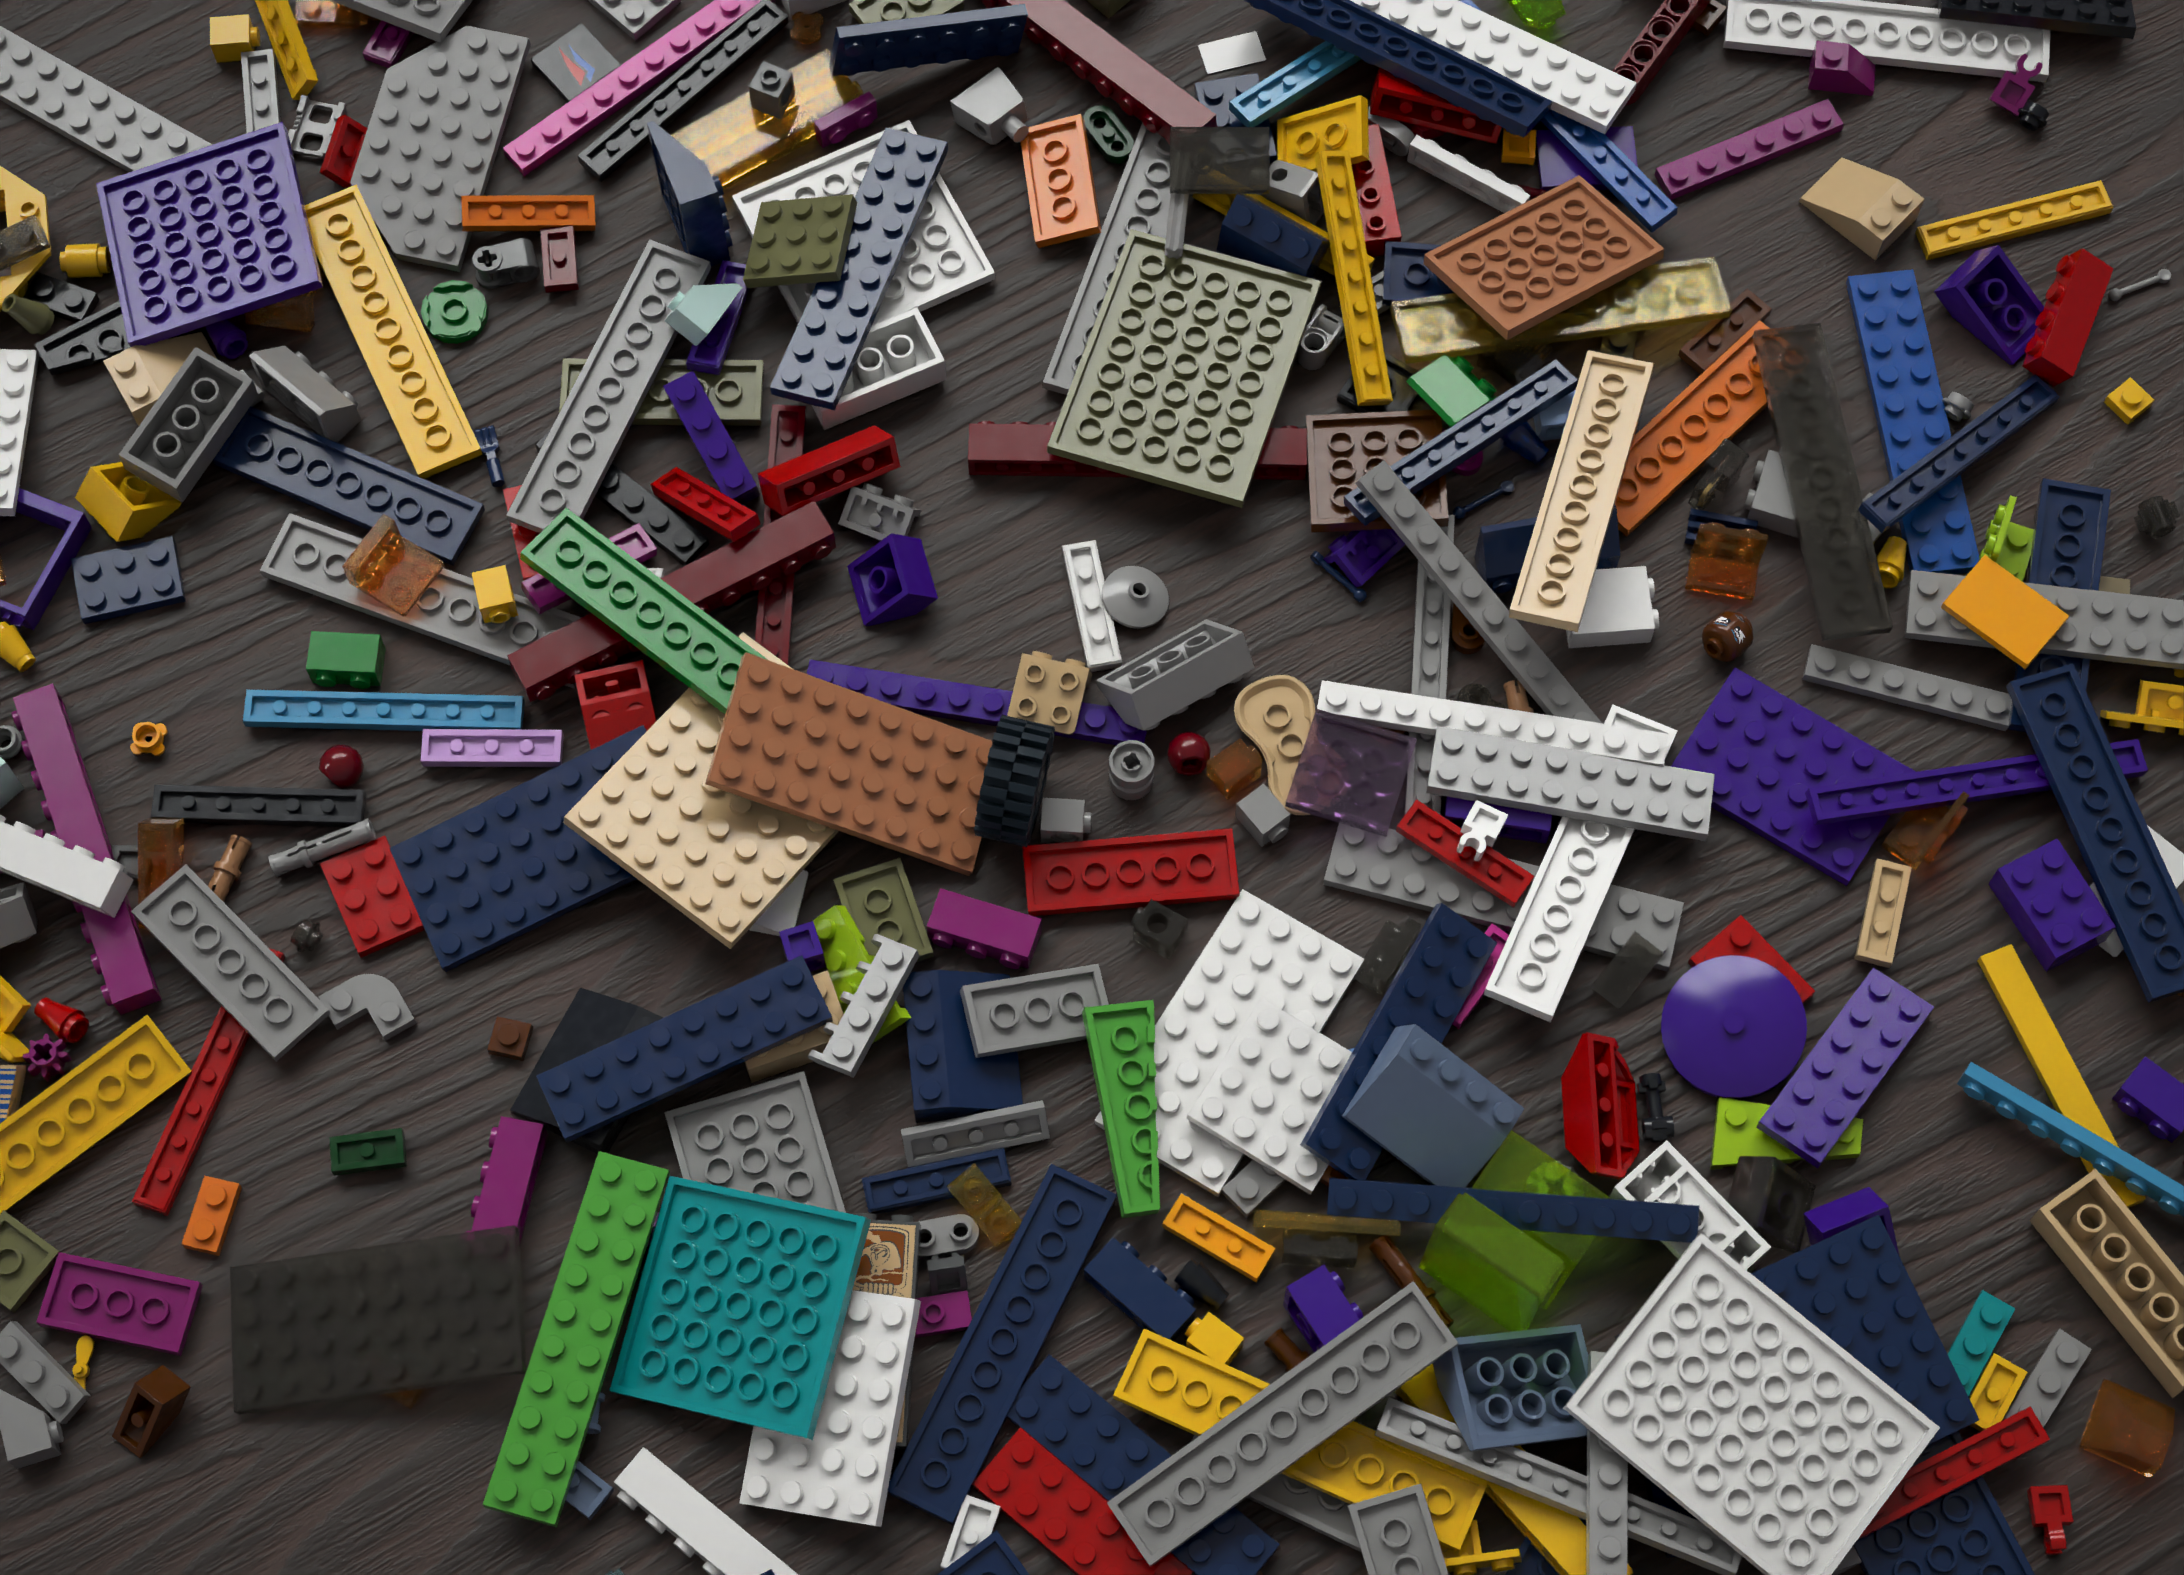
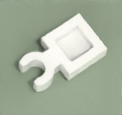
(1481, 828)

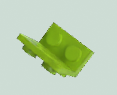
(2008, 542)

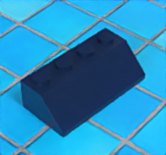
(1504, 547)

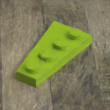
(842, 952)
(1737, 1136)

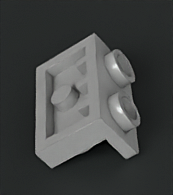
(877, 514)

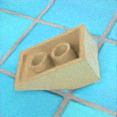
(1863, 205)
(145, 371)

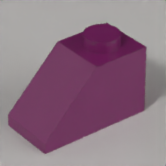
(1840, 69)

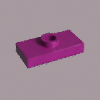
(943, 1314)

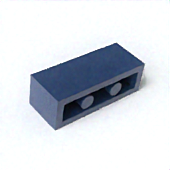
(1139, 1290)

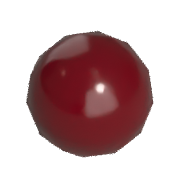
(1189, 753)
(342, 765)

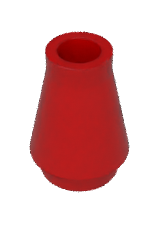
(63, 1020)

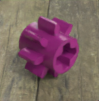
(54, 1064)

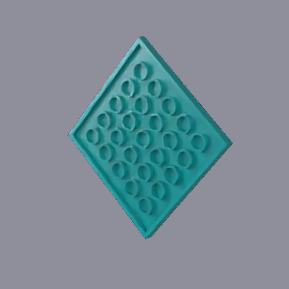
(741, 1306)

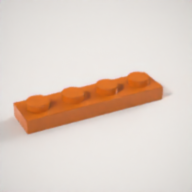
(527, 212)

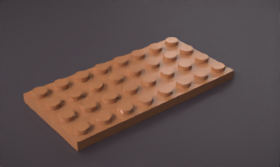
(851, 763)

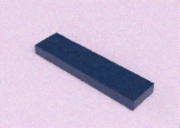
(929, 1181)

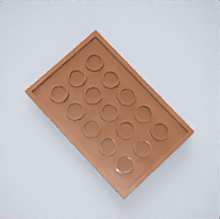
(1543, 257)

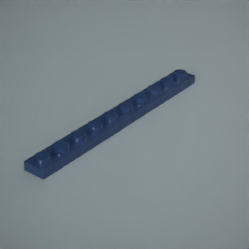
(1521, 1209)

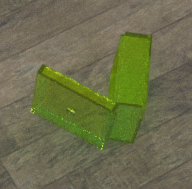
(1492, 1262)

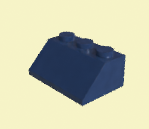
(1270, 238)

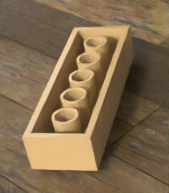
(2120, 1272)

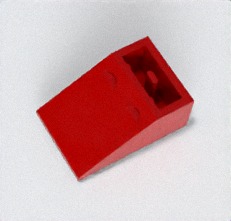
(615, 701)

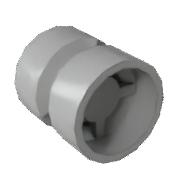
(1131, 770)

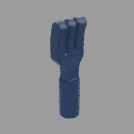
(489, 446)

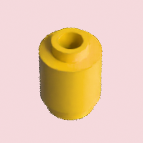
(85, 260)

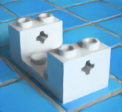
(1671, 1179)

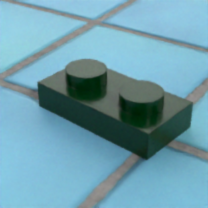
(367, 1151)

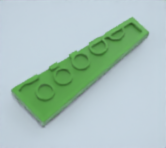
(1124, 1074)

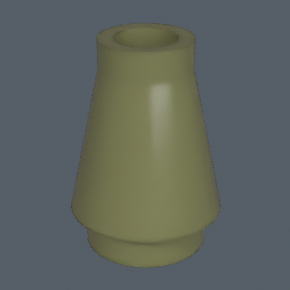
(31, 315)

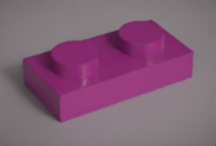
(846, 119)

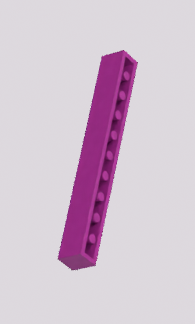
(79, 822)

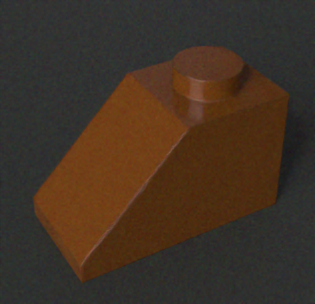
(150, 1410)

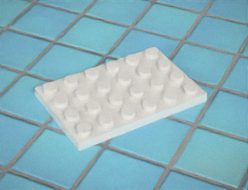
(853, 1448)

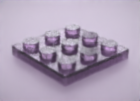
(1351, 772)

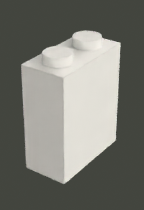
(1617, 609)

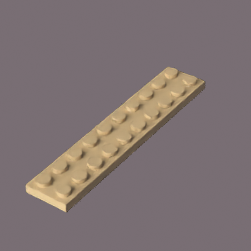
(1581, 491)

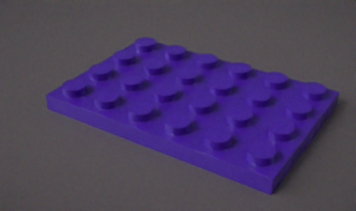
(1766, 760)

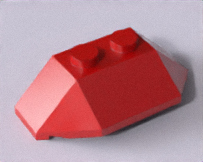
(1600, 1107)

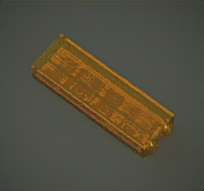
(744, 140)

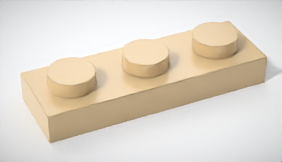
(1883, 913)

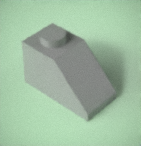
(27, 1432)

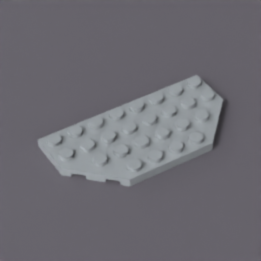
(437, 141)

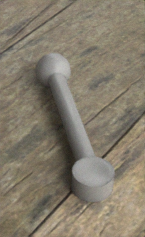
(2163, 277)

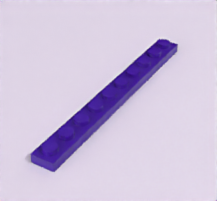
(964, 701)
(1945, 785)

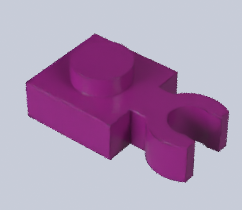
(2014, 89)

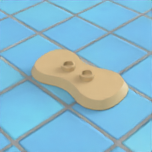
(1277, 719)

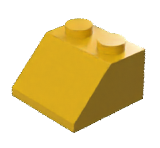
(123, 502)

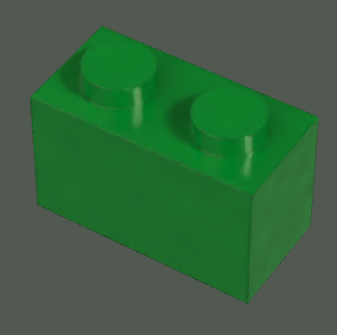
(345, 659)

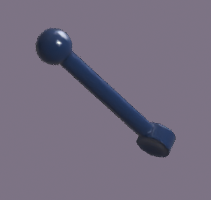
(1506, 488)
(1358, 593)

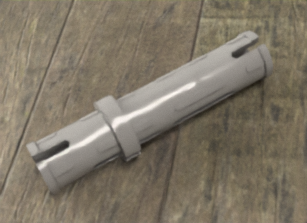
(309, 852)

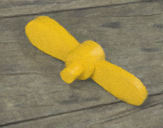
(84, 1351)

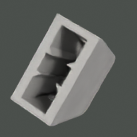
(992, 109)
(1296, 190)

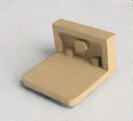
(1049, 691)

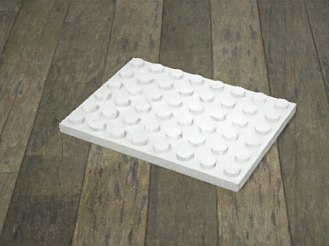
(1751, 1416)

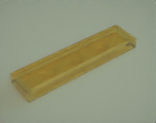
(1325, 1222)

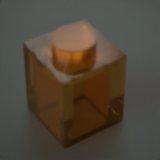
(1234, 768)

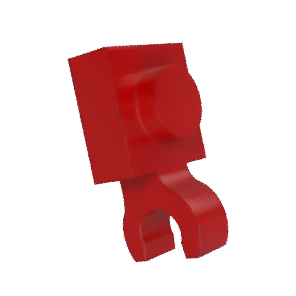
(2052, 1510)

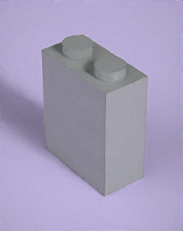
(1770, 500)

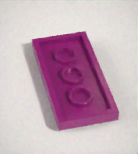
(119, 1303)

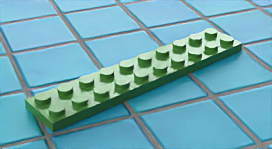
(576, 1340)

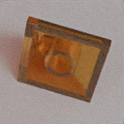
(2129, 1429)

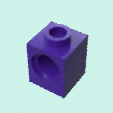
(805, 942)

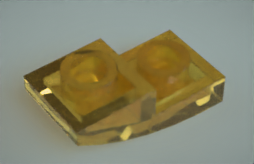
(985, 1204)

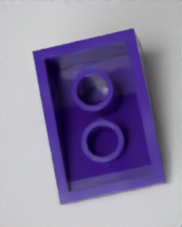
(1992, 302)

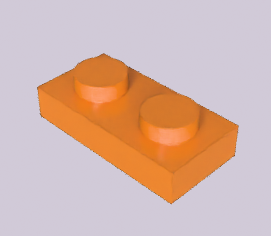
(211, 1215)

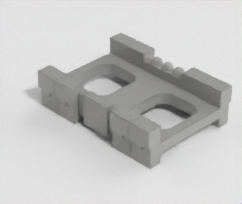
(304, 126)

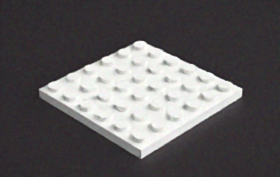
(940, 255)

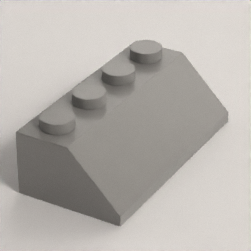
(1177, 674)

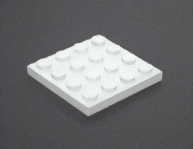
(1272, 1092)

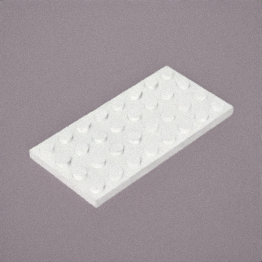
(1247, 958)

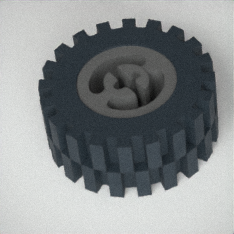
(1014, 780)

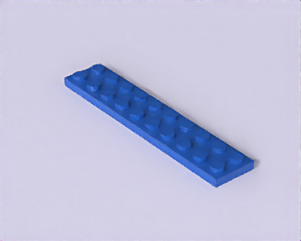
(1911, 414)

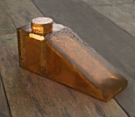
(158, 853)

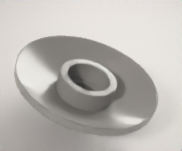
(1127, 606)

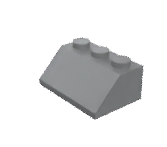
(306, 392)

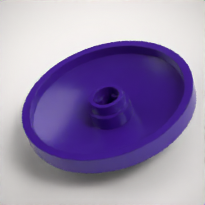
(1733, 1027)

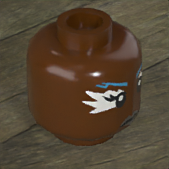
(1727, 636)

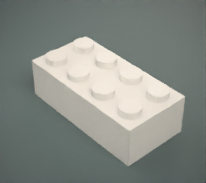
(892, 364)

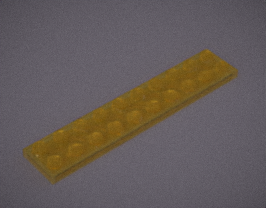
(1646, 300)

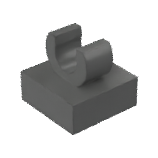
(947, 1274)

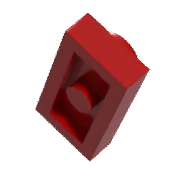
(343, 151)

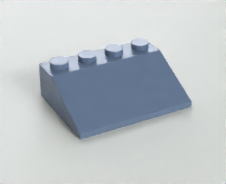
(1431, 1109)
(1514, 1386)

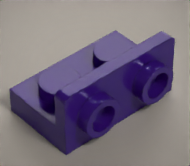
(1363, 552)

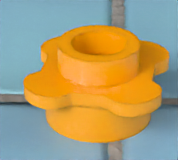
(148, 729)

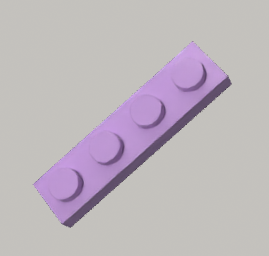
(491, 748)

